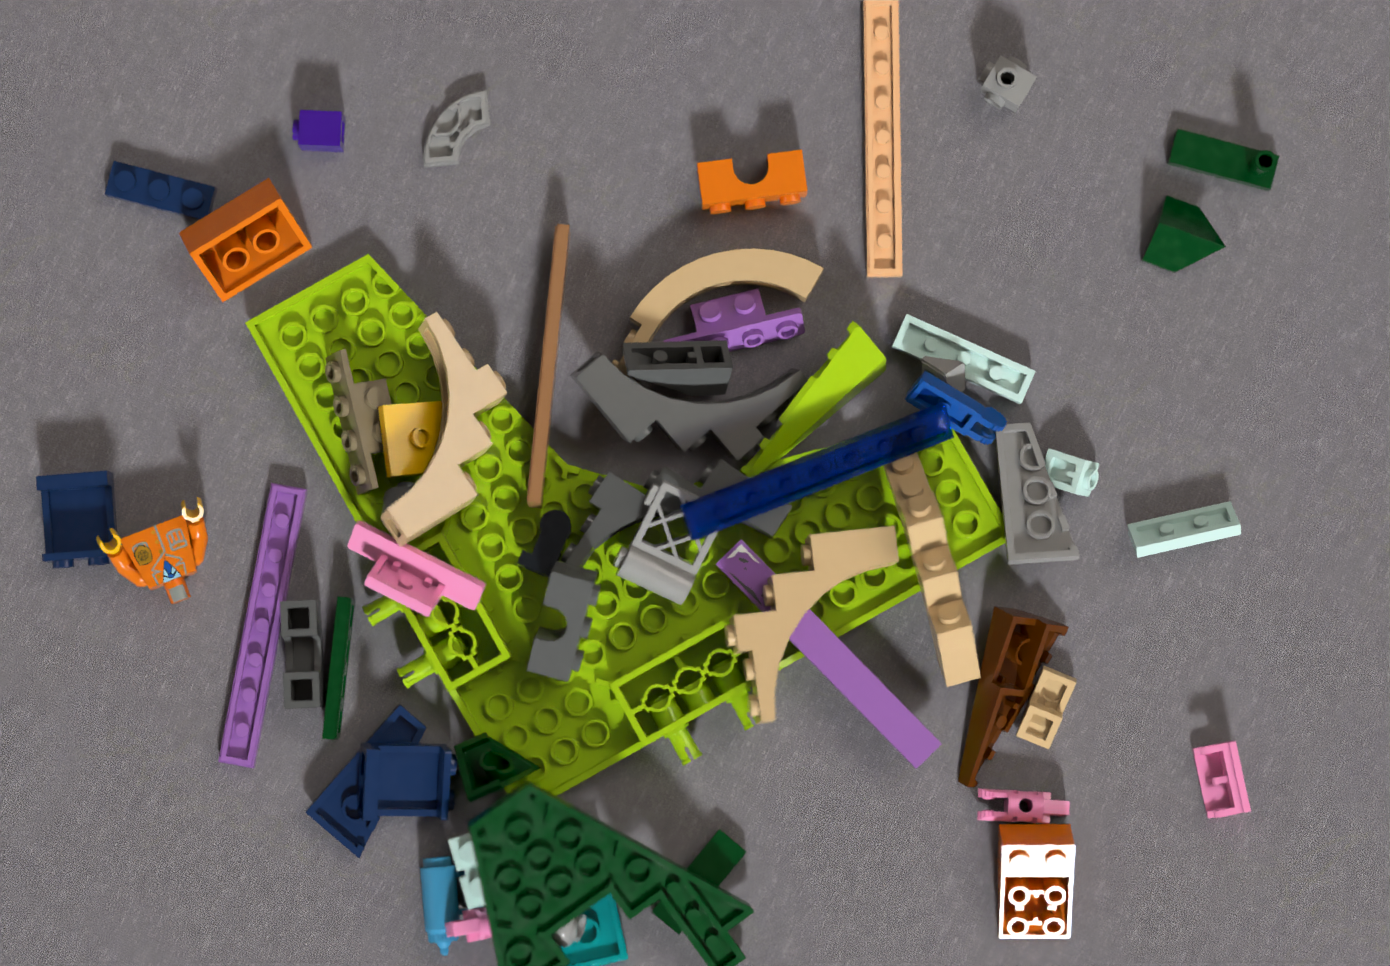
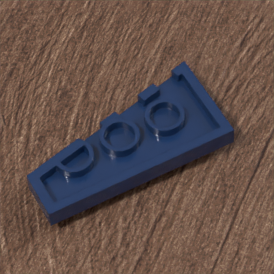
(337, 804)

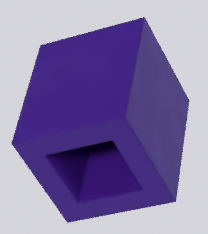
(320, 130)

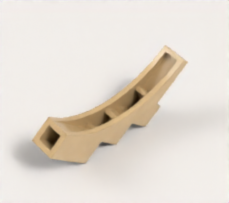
(461, 437)
(934, 569)
(790, 595)

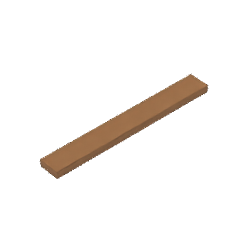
(548, 366)

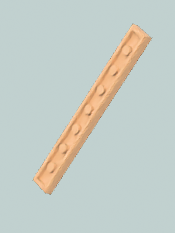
(882, 138)

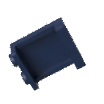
(74, 514)
(405, 780)

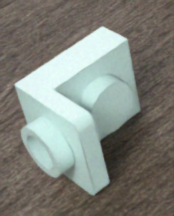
(1071, 472)

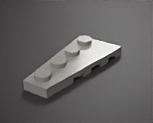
(1030, 507)

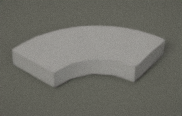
(454, 127)

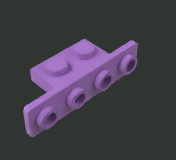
(741, 322)

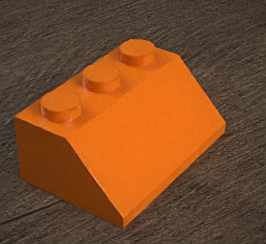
(245, 240)

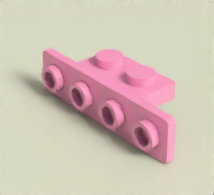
(412, 574)

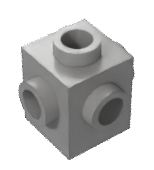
(1005, 95)

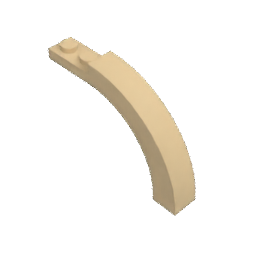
(722, 269)

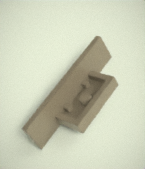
(359, 417)

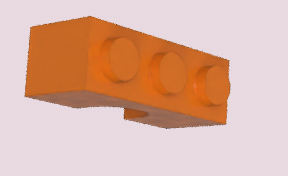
(723, 189)

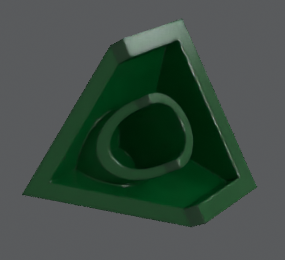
(1180, 236)
(489, 766)

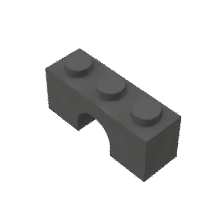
(557, 651)
(304, 654)

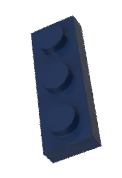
(160, 191)

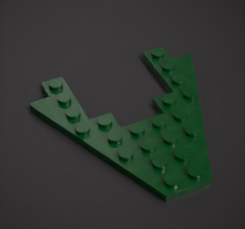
(552, 862)

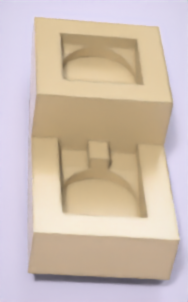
(1046, 707)

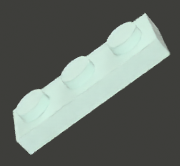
(1184, 529)

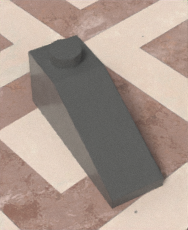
(681, 365)

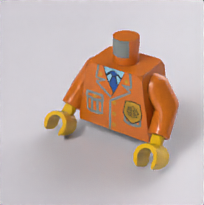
(162, 553)

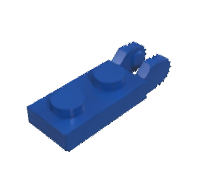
(964, 413)

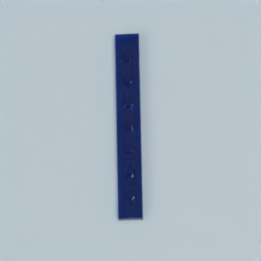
(816, 471)

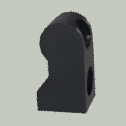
(554, 534)

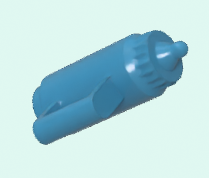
(440, 899)

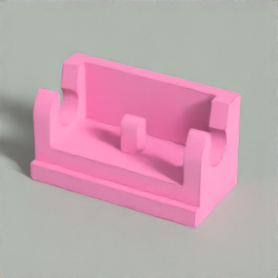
(1221, 779)

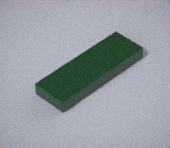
(713, 864)

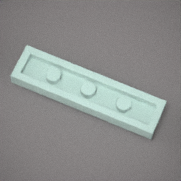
(981, 365)

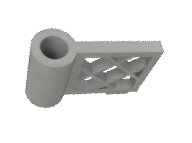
(651, 564)

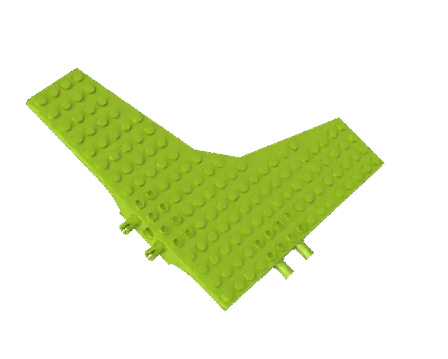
(645, 656)

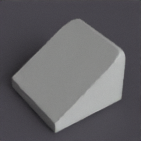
(947, 370)

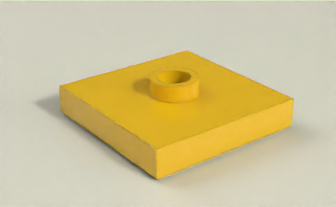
(409, 436)

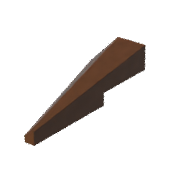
(1012, 656)

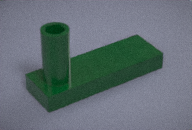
(1223, 159)

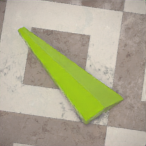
(836, 382)

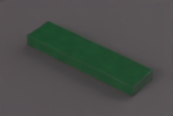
(338, 668)

